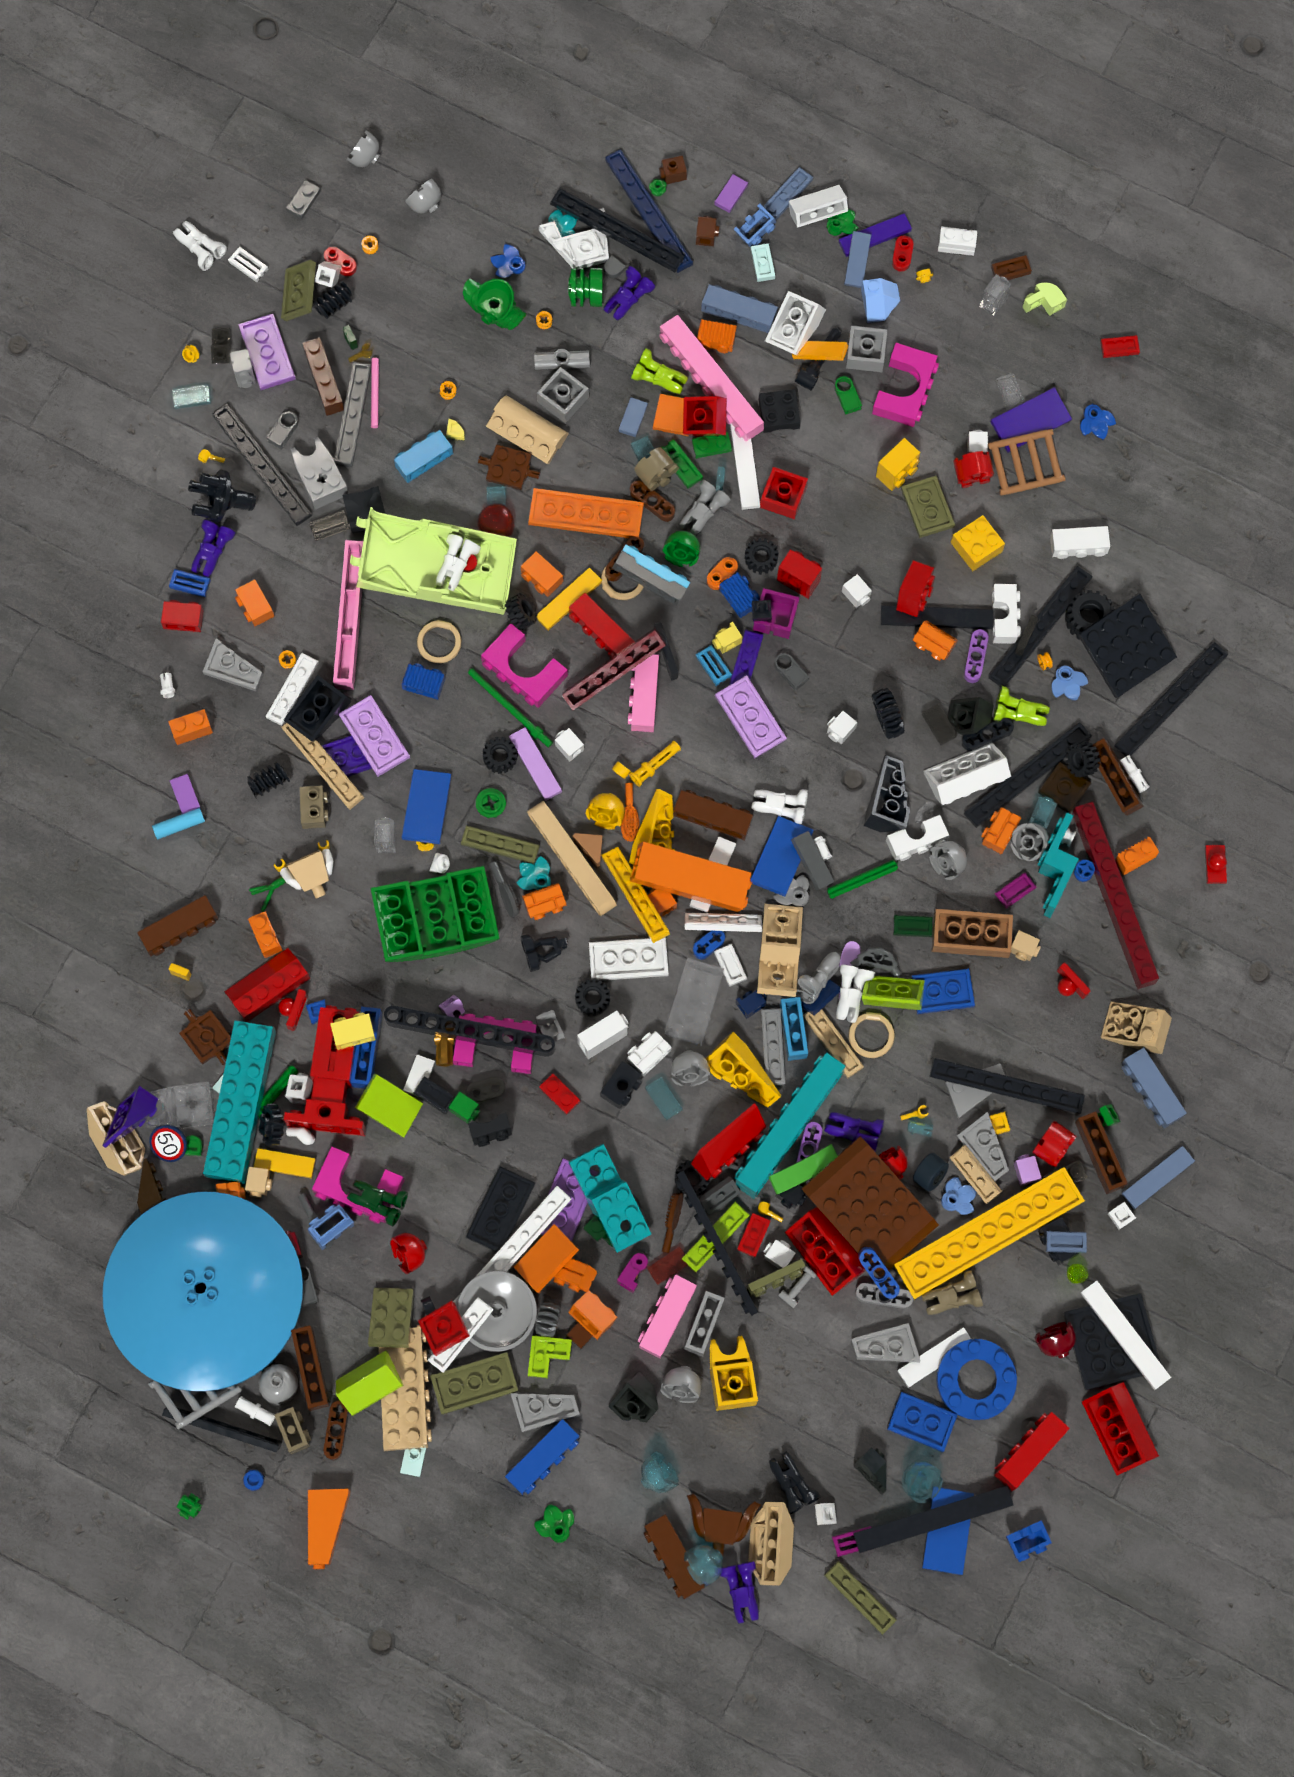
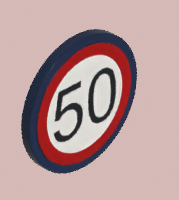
(168, 1143)

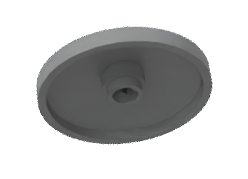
(512, 1313)

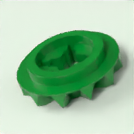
(494, 795)

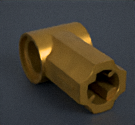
(444, 1050)

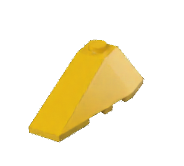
(656, 823)
(737, 1065)

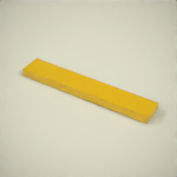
(635, 895)

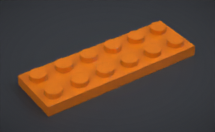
(585, 513)

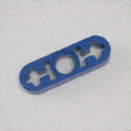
(875, 1258)

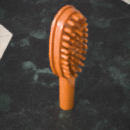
(630, 822)

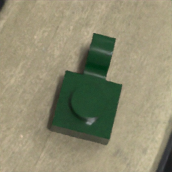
(596, 1230)

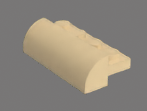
(526, 429)

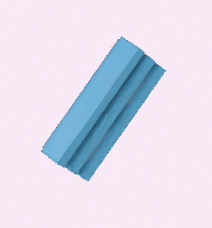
(722, 678)

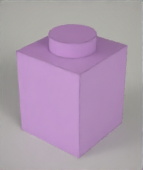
(1027, 1170)

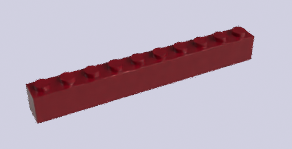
(1115, 896)

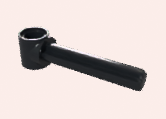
(809, 375)

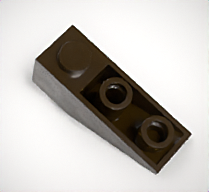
(149, 1188)

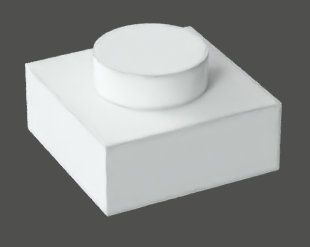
(1121, 1215)
(825, 1514)

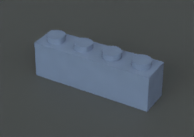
(739, 308)
(1153, 1088)

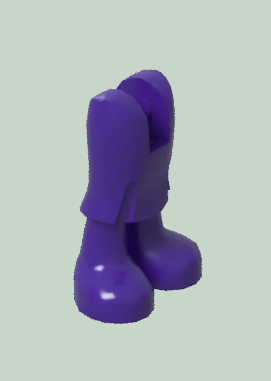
(625, 297)
(207, 550)
(851, 1126)
(743, 1595)

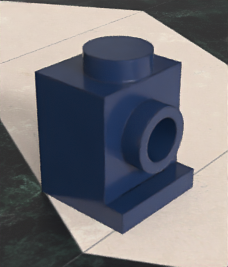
(751, 1003)

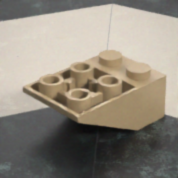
(1137, 1027)

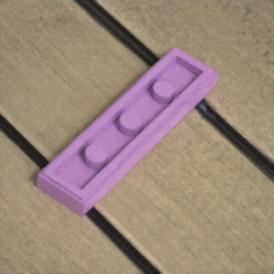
(535, 764)

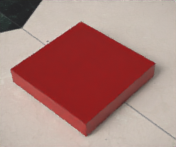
(443, 1328)

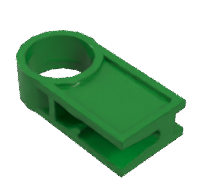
(849, 399)

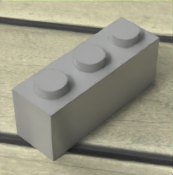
(704, 1323)

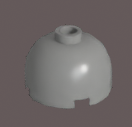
(365, 151)
(425, 198)
(1030, 841)
(949, 859)
(690, 1068)
(681, 1383)
(278, 1384)

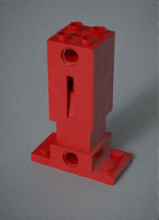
(331, 1079)

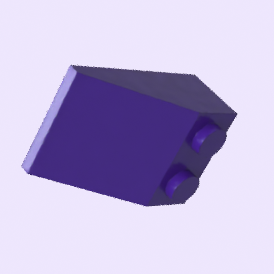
(131, 1114)

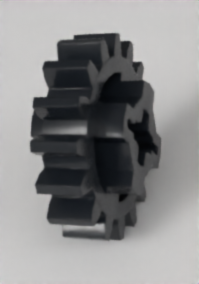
(271, 1125)

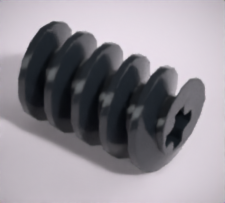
(333, 300)
(267, 779)

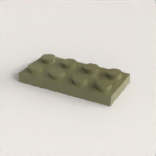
(474, 1383)

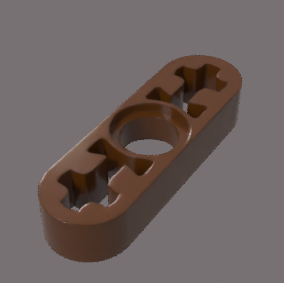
(652, 508)
(616, 576)
(332, 1414)

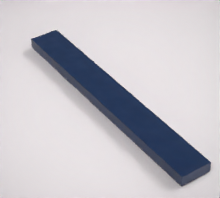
(645, 205)

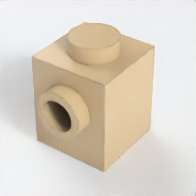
(1025, 946)
(258, 1182)

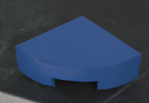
(314, 1009)

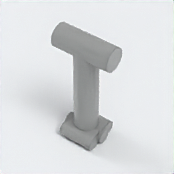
(789, 1297)

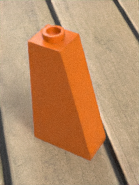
(325, 1519)

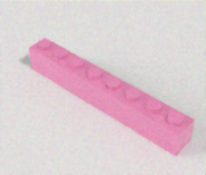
(710, 377)
(348, 620)

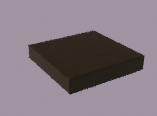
(1064, 788)

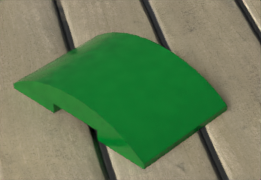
(435, 915)

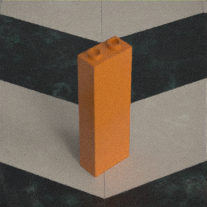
(691, 877)

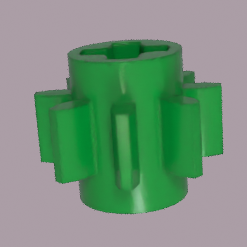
(189, 1506)

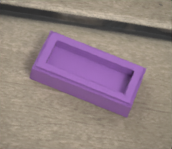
(731, 193)
(185, 793)

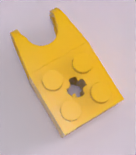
(732, 1369)

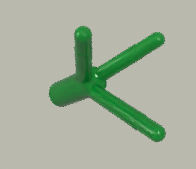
(271, 887)

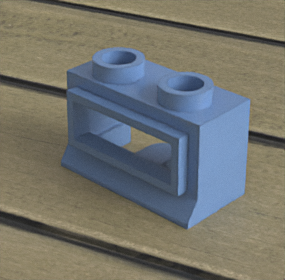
(752, 221)
(335, 1231)

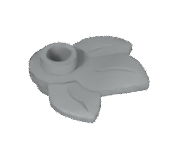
(797, 887)

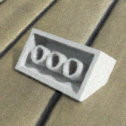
(967, 773)

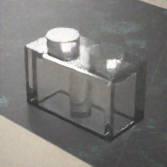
(995, 294)
(385, 835)

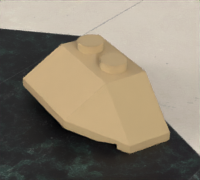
(123, 1155)
(771, 1543)

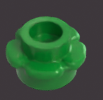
(658, 191)

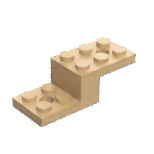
(780, 950)

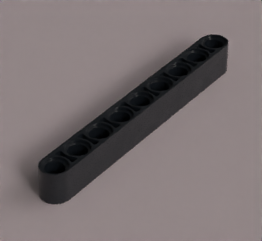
(476, 1037)

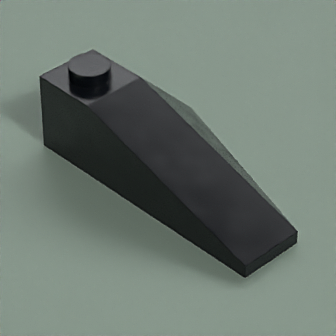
(888, 802)

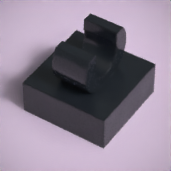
(761, 610)

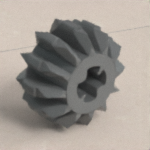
(547, 1319)

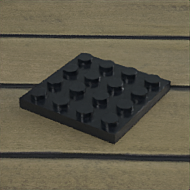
(1127, 645)
(1097, 1351)

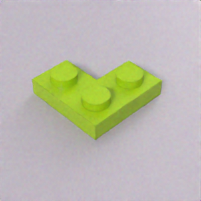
(545, 1349)

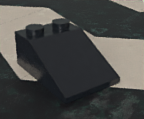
(317, 709)

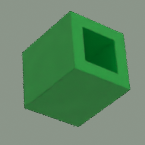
(464, 1108)

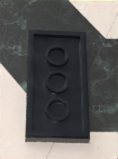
(500, 1209)

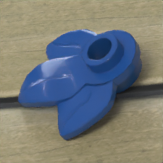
(505, 262)
(1097, 425)

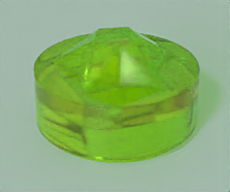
(1077, 1273)

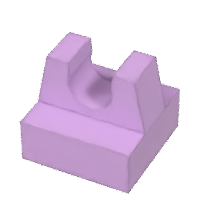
(450, 1005)

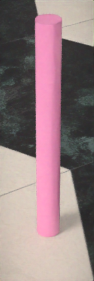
(374, 392)

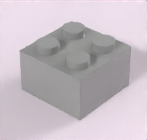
(866, 349)
(562, 395)

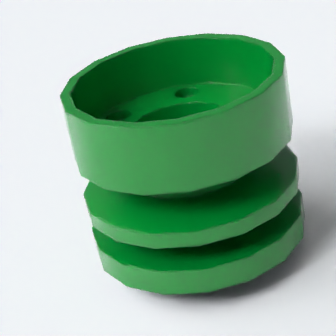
(586, 287)

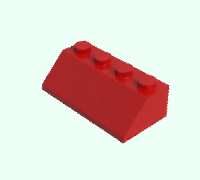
(267, 985)
(729, 1143)
(825, 1250)
(1120, 1428)

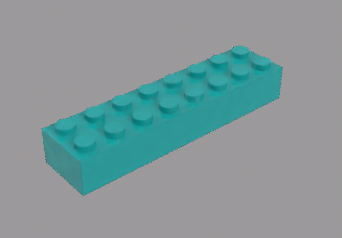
(239, 1102)
(792, 1122)

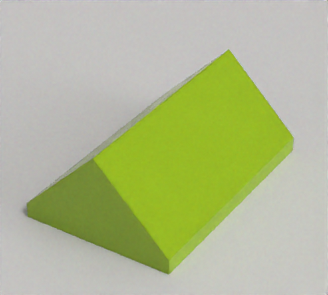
(894, 992)
(368, 1383)

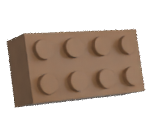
(972, 933)

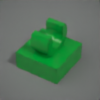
(1109, 1115)

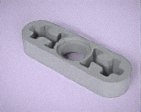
(870, 1288)

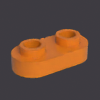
(722, 572)

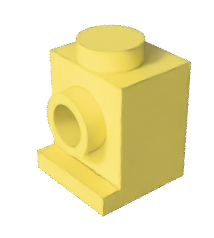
(727, 638)

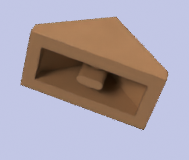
(591, 846)

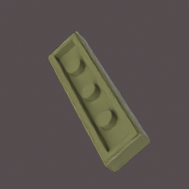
(500, 844)
(860, 1598)

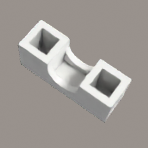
(1006, 598)
(903, 846)

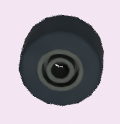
(930, 1172)

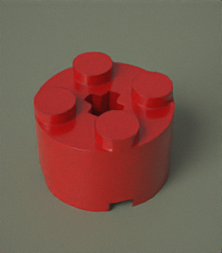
(973, 468)
(1054, 1143)

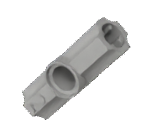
(574, 359)

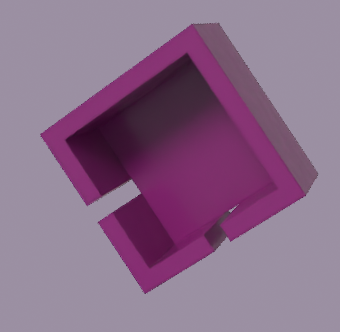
(783, 614)

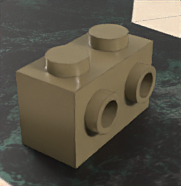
(313, 807)
(292, 1430)

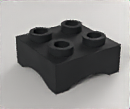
(779, 410)
(359, 505)
(489, 1131)

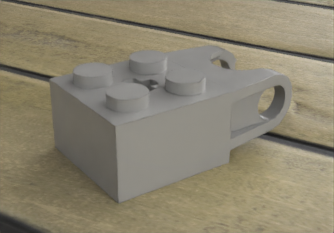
(318, 469)

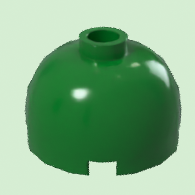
(682, 548)

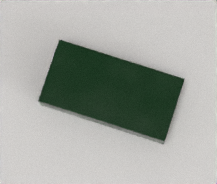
(913, 926)

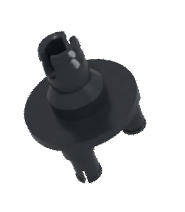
(220, 496)

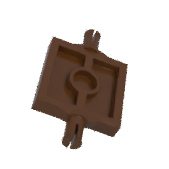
(508, 467)
(206, 1036)

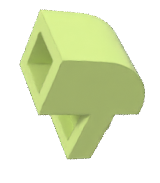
(1046, 295)

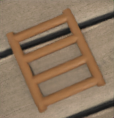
(1040, 480)

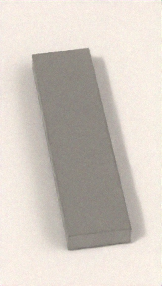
(773, 1045)

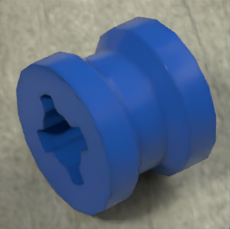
(1086, 867)

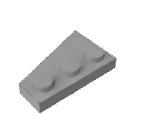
(230, 667)
(965, 1097)
(984, 1145)
(887, 1345)
(541, 1410)

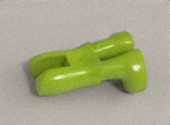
(663, 375)
(1024, 712)

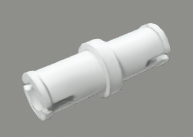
(1134, 774)
(255, 1411)

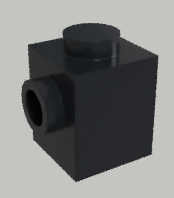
(792, 1197)

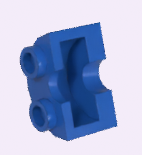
(1028, 1540)

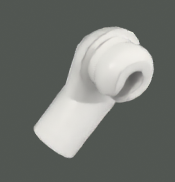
(302, 1134)

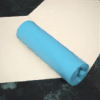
(178, 823)

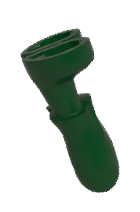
(373, 1198)

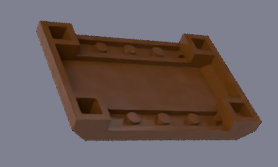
(870, 1205)

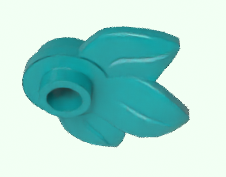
(564, 223)
(533, 873)

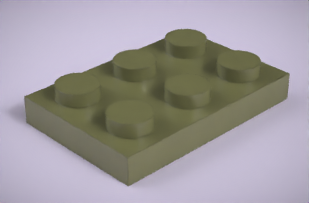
(298, 290)
(927, 506)
(776, 1278)
(391, 1317)

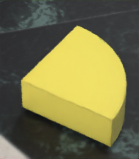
(454, 430)

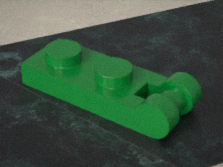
(687, 471)

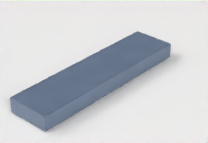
(788, 191)
(1158, 1177)

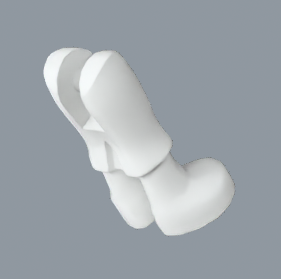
(196, 240)
(452, 565)
(776, 804)
(850, 997)

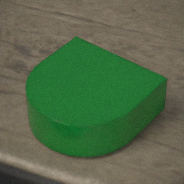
(194, 1146)

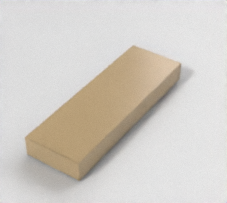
(975, 1174)

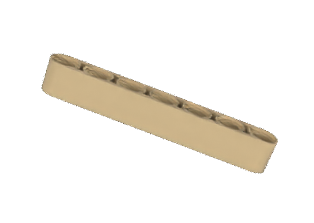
(571, 858)

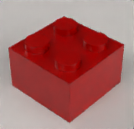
(704, 416)
(783, 493)
(799, 573)
(915, 589)

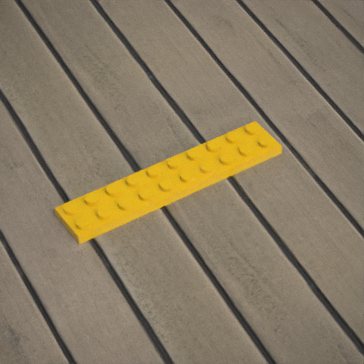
(989, 1233)

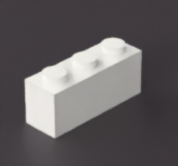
(818, 206)
(1080, 542)

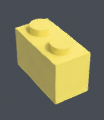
(352, 1031)

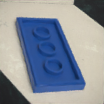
(426, 806)
(779, 858)
(947, 1546)

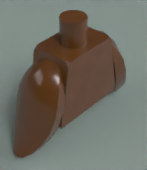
(720, 1525)

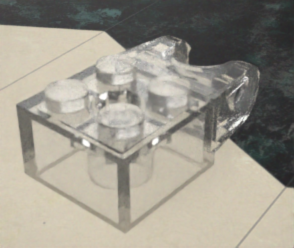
(176, 1107)

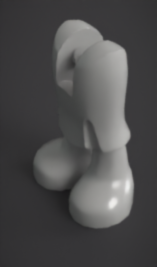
(700, 511)
(811, 986)

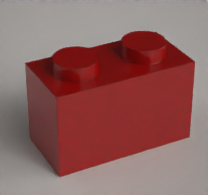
(182, 616)

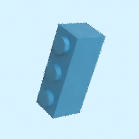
(423, 456)
(794, 1028)

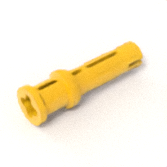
(646, 767)

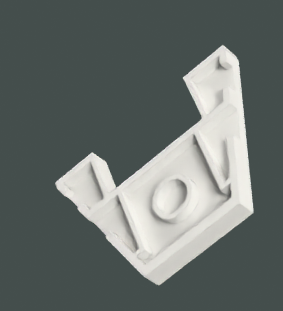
(578, 249)

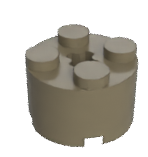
(656, 469)

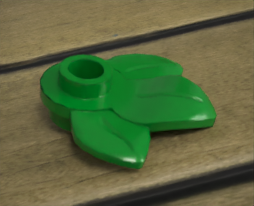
(842, 223)
(555, 1520)

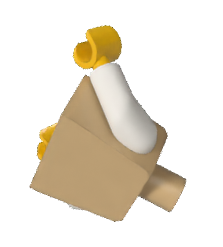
(309, 871)

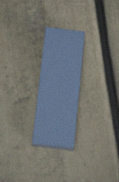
(857, 259)

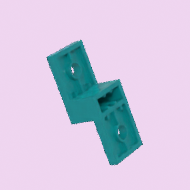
(1057, 864)
(609, 1198)

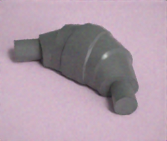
(877, 958)

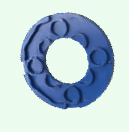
(948, 1379)

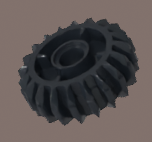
(888, 713)

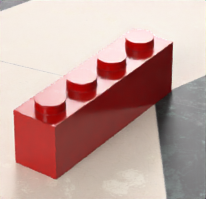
(599, 626)

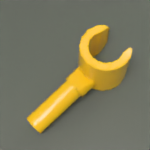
(204, 455)
(917, 1113)
(763, 1208)

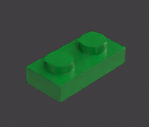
(711, 445)

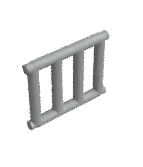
(198, 1411)

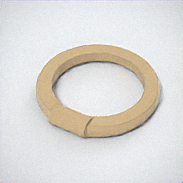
(620, 596)
(441, 624)
(877, 1017)

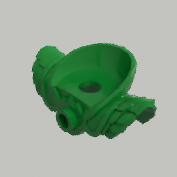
(500, 292)

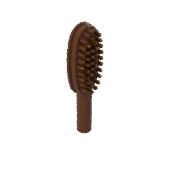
(673, 1218)

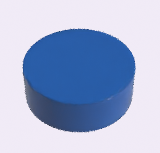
(253, 1480)

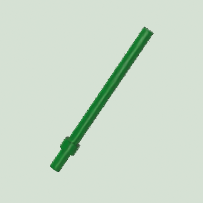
(535, 731)

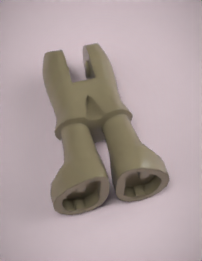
(948, 1295)

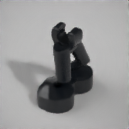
(533, 958)

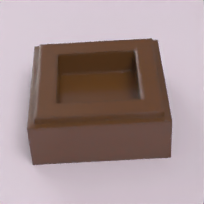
(579, 1335)

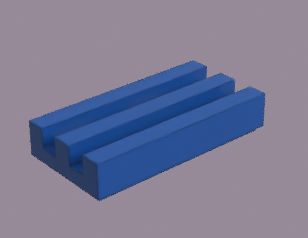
(202, 593)

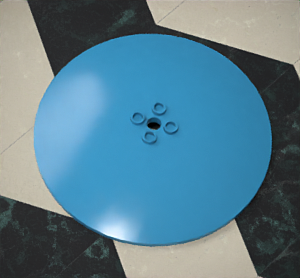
(210, 1336)

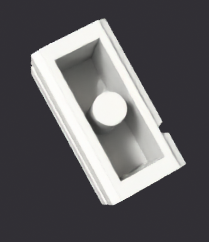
(957, 241)
(648, 1053)

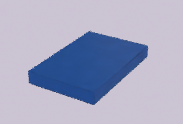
(946, 991)
(922, 1422)

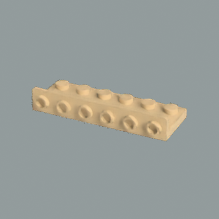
(405, 1408)

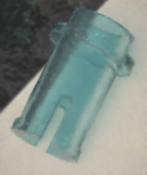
(918, 1128)

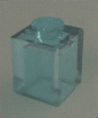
(1043, 811)

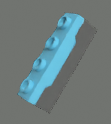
(651, 574)

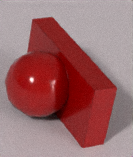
(1215, 864)
(1071, 983)
(293, 1008)

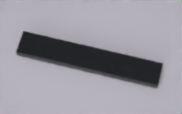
(939, 617)
(230, 1431)

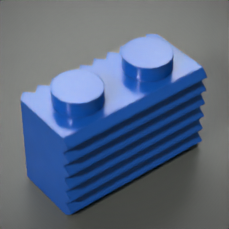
(738, 594)
(423, 681)

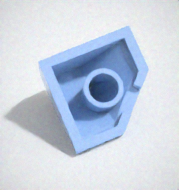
(879, 299)

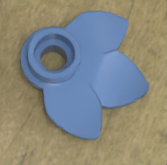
(1068, 686)
(960, 1194)

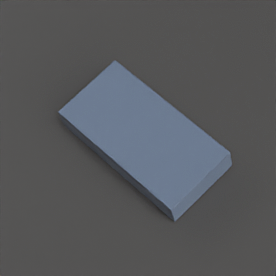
(633, 417)
(1066, 1242)

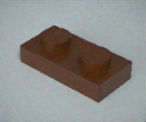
(1012, 268)

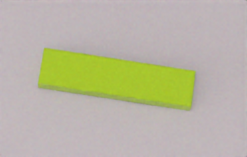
(724, 1228)

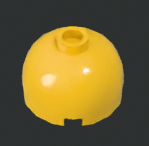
(606, 811)

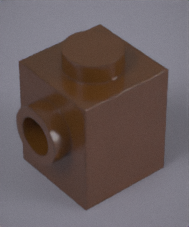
(673, 170)
(706, 231)

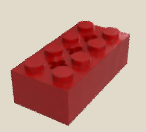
(1031, 1452)

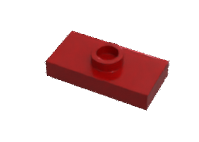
(1120, 346)

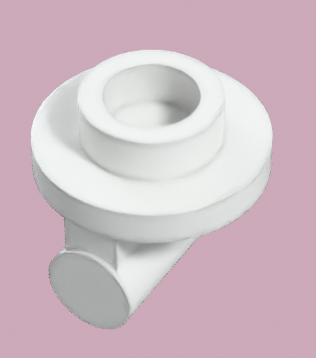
(440, 863)

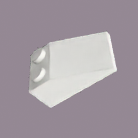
(795, 323)

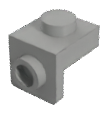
(549, 1025)

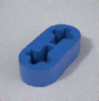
(711, 946)

